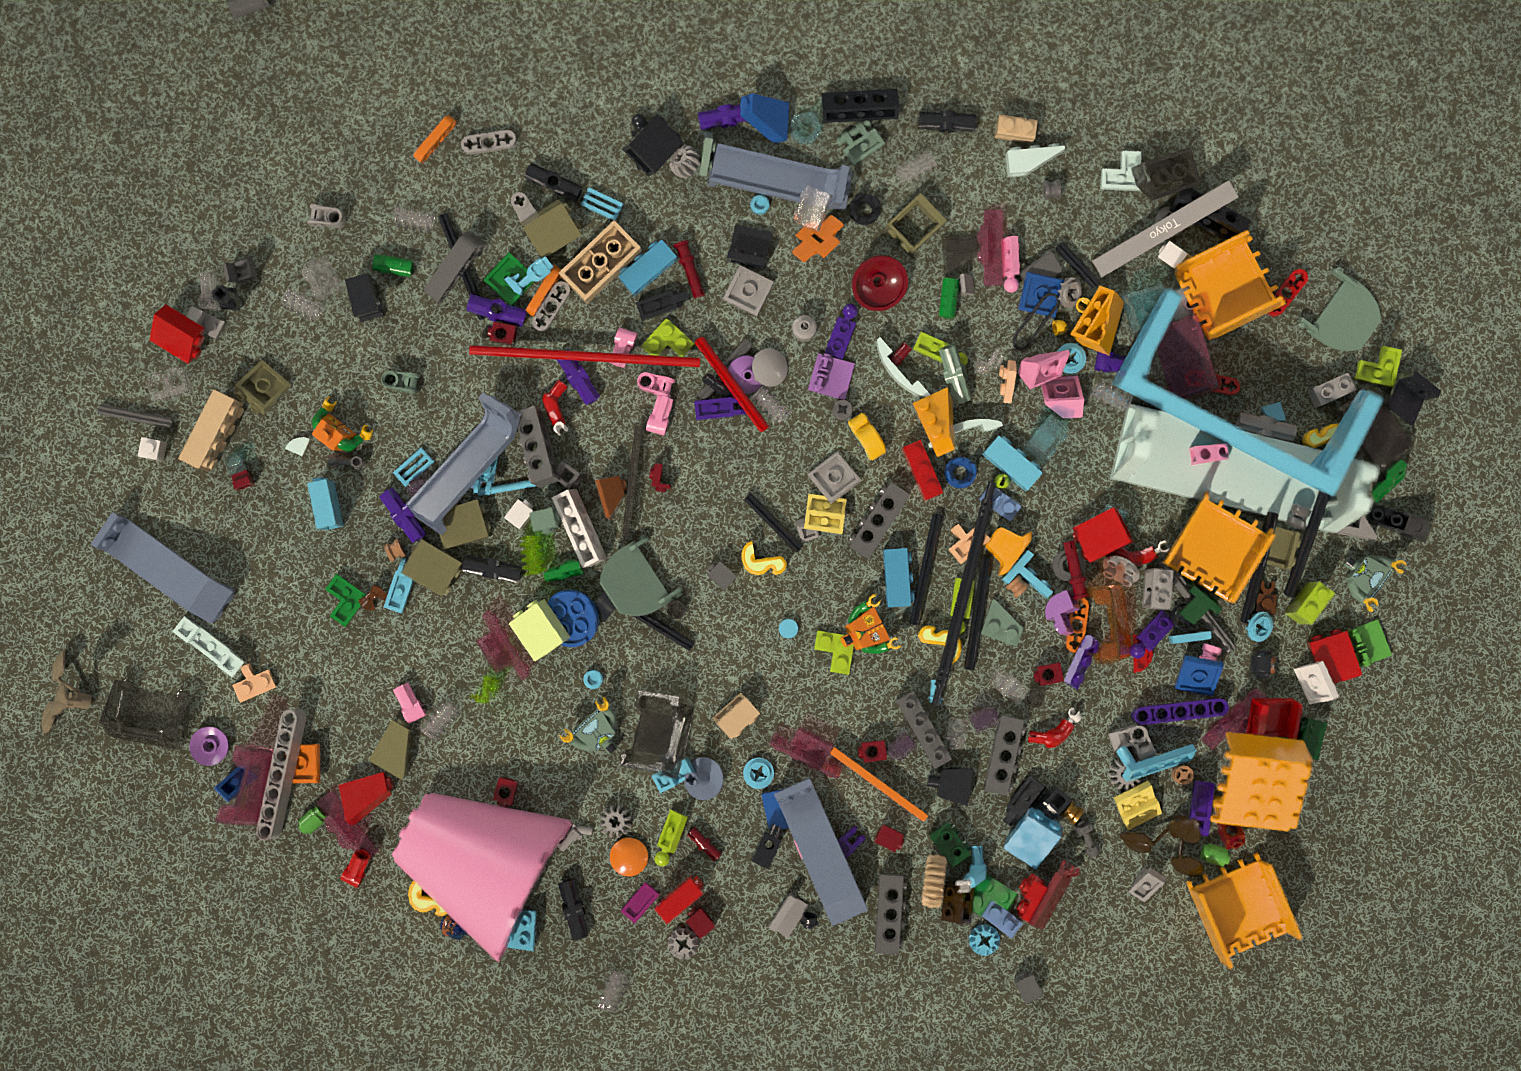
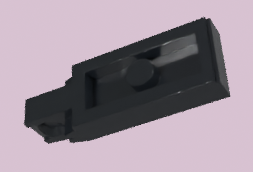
(661, 304)
(1023, 800)

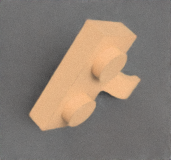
(1009, 375)
(961, 548)
(253, 684)

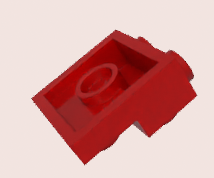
(1033, 891)

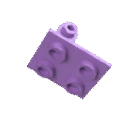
(831, 376)

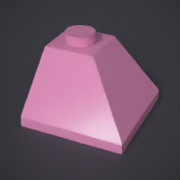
(1042, 368)
(1064, 396)

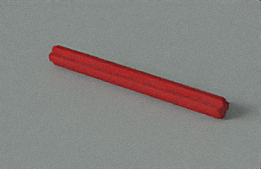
(731, 384)

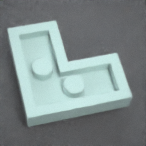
(1122, 179)

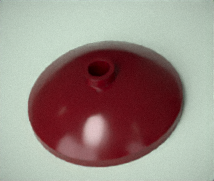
(887, 290)

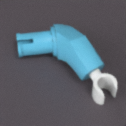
(977, 870)

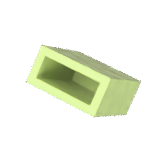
(538, 629)

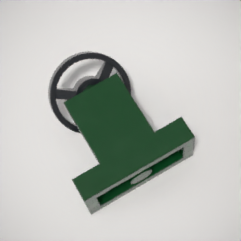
(1195, 607)

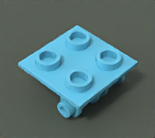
(524, 931)

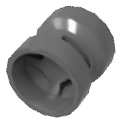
(1298, 516)

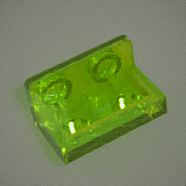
(489, 687)

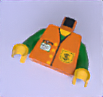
(335, 433)
(866, 630)

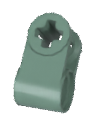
(404, 382)

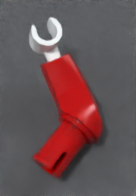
(552, 408)
(1142, 557)
(1058, 735)

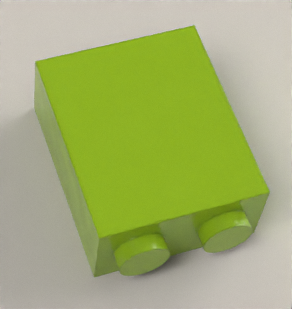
(1309, 603)

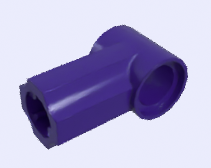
(1108, 363)

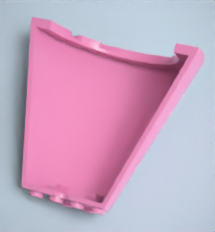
(478, 861)

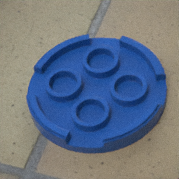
(576, 614)

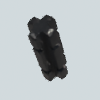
(716, 385)

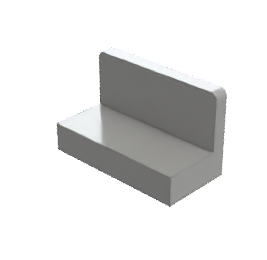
(788, 915)

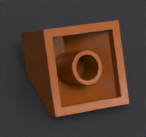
(611, 494)

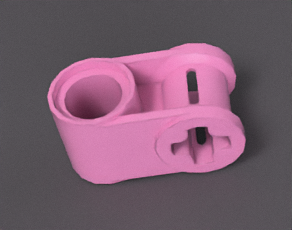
(657, 384)

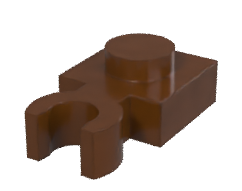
(1266, 601)

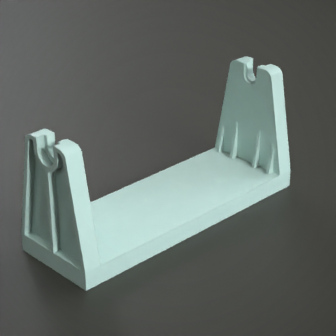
(1157, 456)

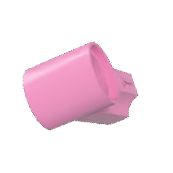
(624, 343)
(659, 418)
(411, 707)

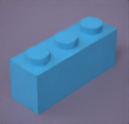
(647, 267)
(898, 577)

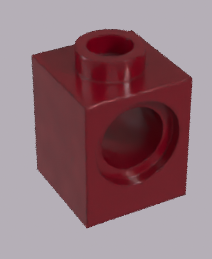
(508, 340)
(1057, 675)
(881, 751)
(512, 785)
(889, 838)
(1231, 841)
(700, 921)

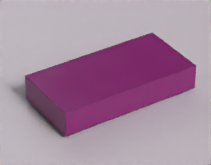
(640, 902)

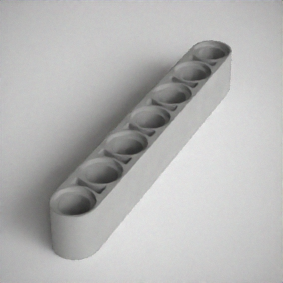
(287, 767)

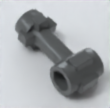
(357, 461)
(1083, 829)

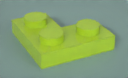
(667, 335)
(1382, 373)
(841, 655)

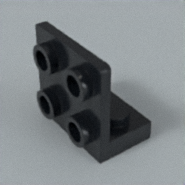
(749, 247)
(1409, 394)

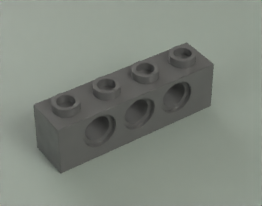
(548, 471)
(898, 498)
(923, 729)
(1004, 785)
(892, 944)

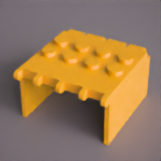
(1227, 286)
(1218, 549)
(1263, 782)
(1243, 908)

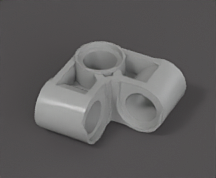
(1141, 747)

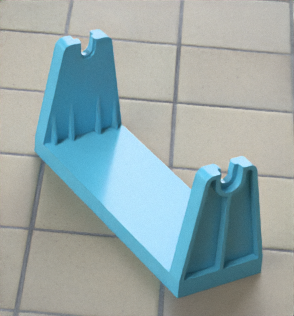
(1322, 474)

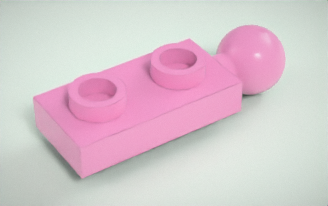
(1011, 263)

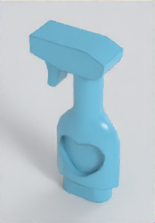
(535, 272)

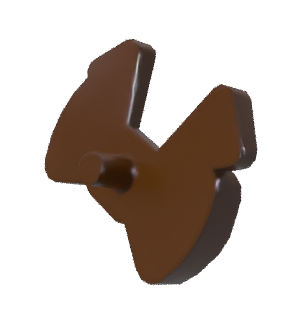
(367, 601)

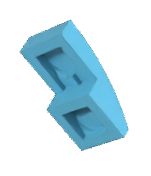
(666, 783)

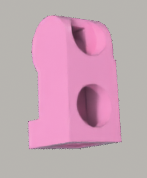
(1208, 453)

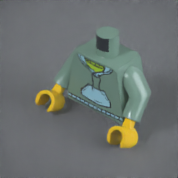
(1369, 576)
(595, 730)

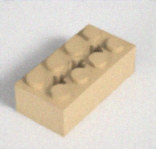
(600, 249)
(211, 431)

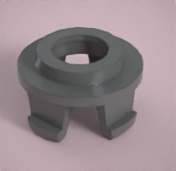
(1058, 569)

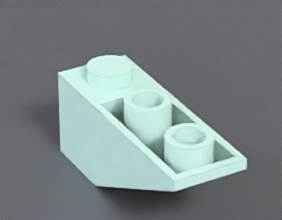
(1024, 161)

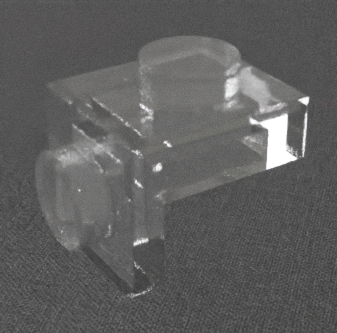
(956, 733)

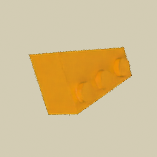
(1099, 321)
(937, 420)

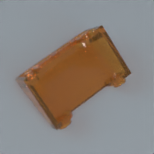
(1114, 598)

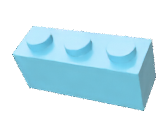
(1012, 462)

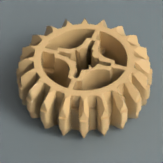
(934, 881)

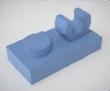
(1003, 504)
(1002, 919)

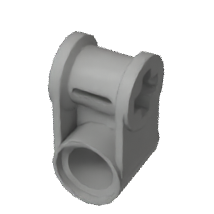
(522, 211)
(322, 217)

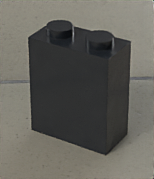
(653, 145)

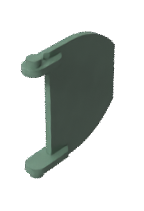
(1347, 318)
(633, 583)

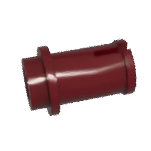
(900, 354)

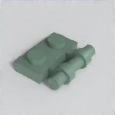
(864, 146)

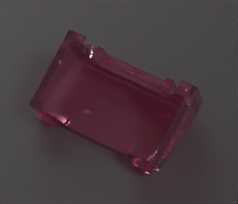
(1186, 359)
(249, 802)

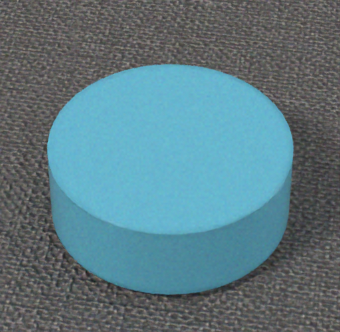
(759, 204)
(788, 628)
(593, 679)

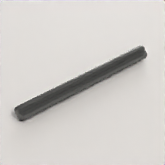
(1207, 618)

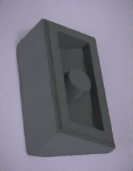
(1046, 266)

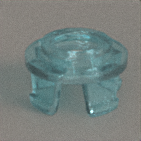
(809, 118)

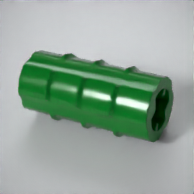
(393, 265)
(948, 298)

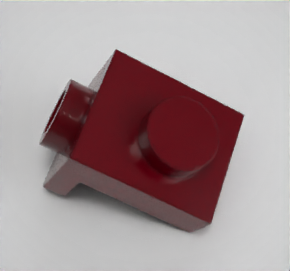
(656, 475)

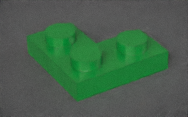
(1394, 476)
(569, 569)
(349, 599)
(989, 891)

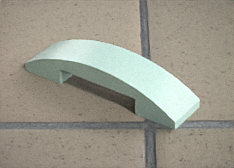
(915, 389)
(986, 425)
(209, 646)

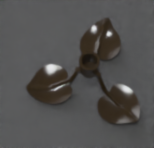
(1180, 827)

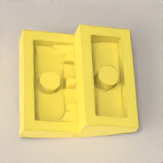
(823, 515)
(1138, 805)

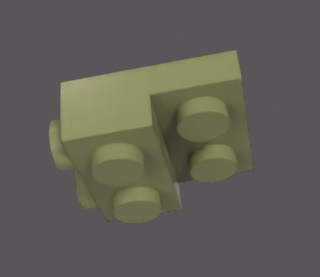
(261, 388)

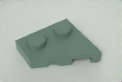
(707, 148)
(1001, 625)

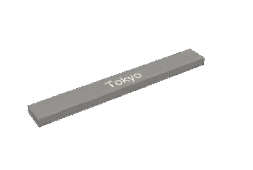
(1165, 228)

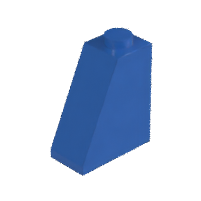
(766, 116)

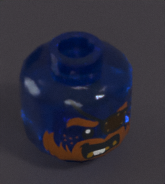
(451, 928)

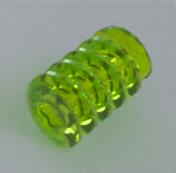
(532, 555)

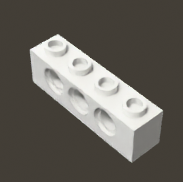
(579, 528)

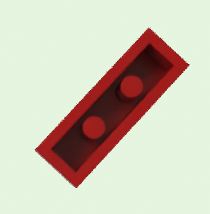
(922, 470)

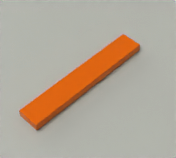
(878, 784)

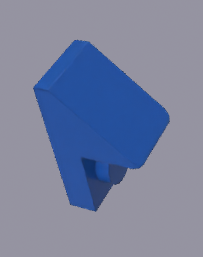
(230, 786)

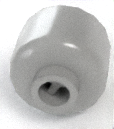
(800, 333)

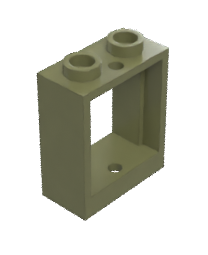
(929, 210)

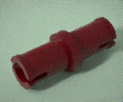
(704, 843)

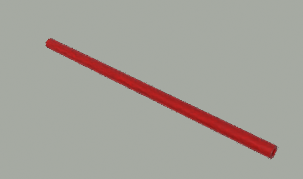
(584, 356)

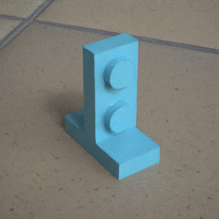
(1028, 575)

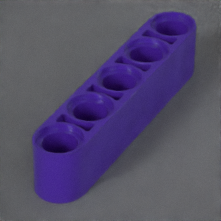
(1189, 711)

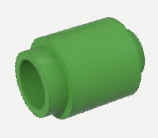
(311, 820)
(1215, 854)

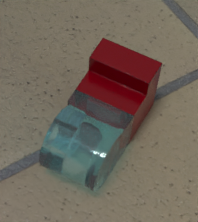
(239, 471)

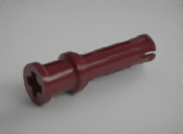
(686, 259)
(1077, 579)

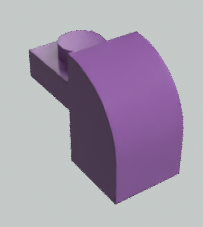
(1058, 609)

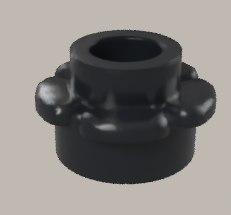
(809, 920)

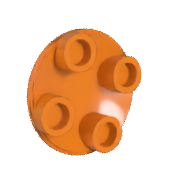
(629, 856)

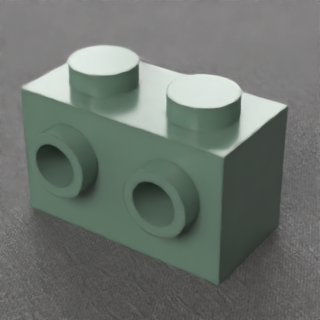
(545, 521)

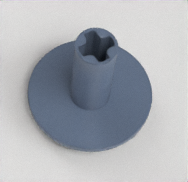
(706, 780)

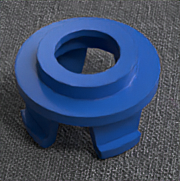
(968, 465)

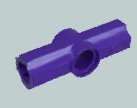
(721, 117)
(507, 312)
(579, 380)
(402, 515)

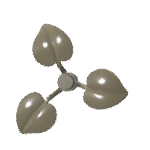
(61, 701)

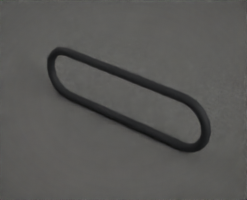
(1034, 310)

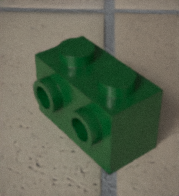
(1312, 733)
(949, 843)

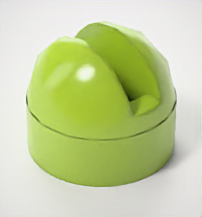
(998, 480)

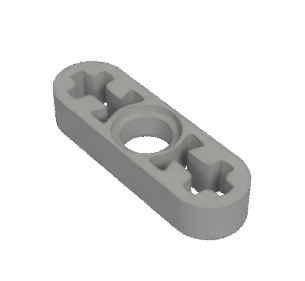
(475, 148)
(549, 298)

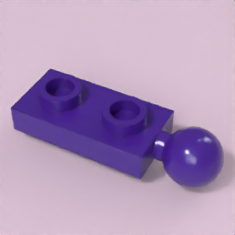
(842, 332)
(1151, 634)

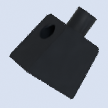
(952, 784)
(762, 855)

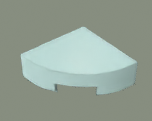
(298, 445)

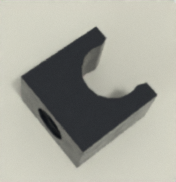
(364, 297)

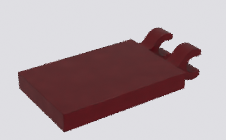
(1053, 894)

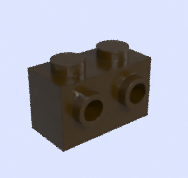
(957, 905)

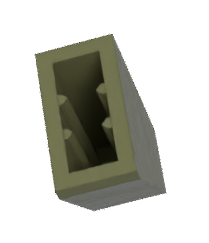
(394, 749)

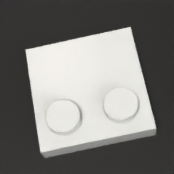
(1316, 682)

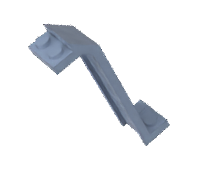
(776, 175)
(465, 463)
(163, 568)
(821, 852)

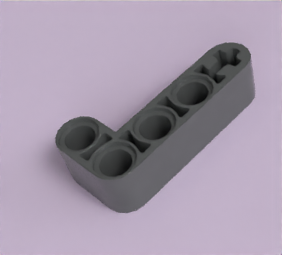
(456, 262)

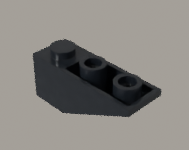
(1399, 522)
(1052, 802)

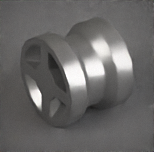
(1051, 189)
(841, 408)

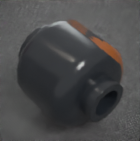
(1263, 663)

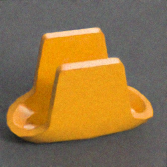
(1007, 547)

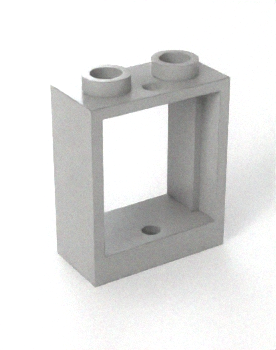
(1161, 589)

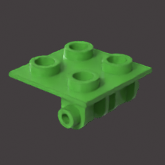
(1369, 643)

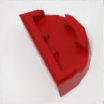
(1143, 662)

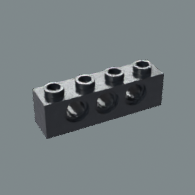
(860, 105)
(1222, 222)

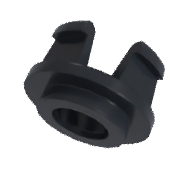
(868, 199)

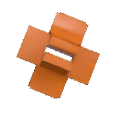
(826, 236)

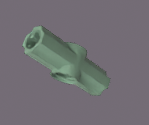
(955, 374)

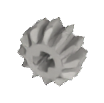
(685, 161)
(1119, 779)
(609, 824)

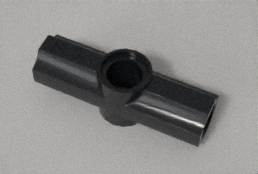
(947, 121)
(542, 177)
(227, 298)
(492, 568)
(573, 909)

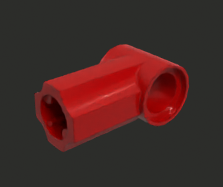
(356, 868)

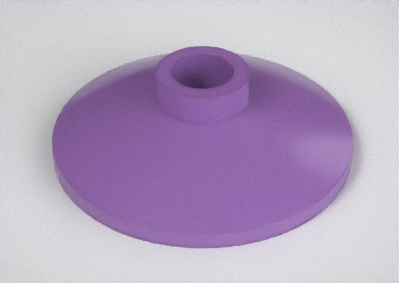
(738, 368)
(199, 746)

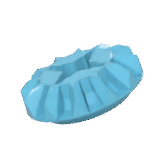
(1080, 357)
(1265, 621)
(767, 770)
(986, 930)

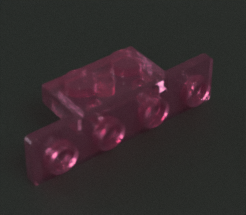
(991, 247)
(498, 648)
(1235, 721)
(808, 749)
(347, 835)

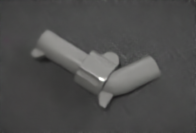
(574, 834)

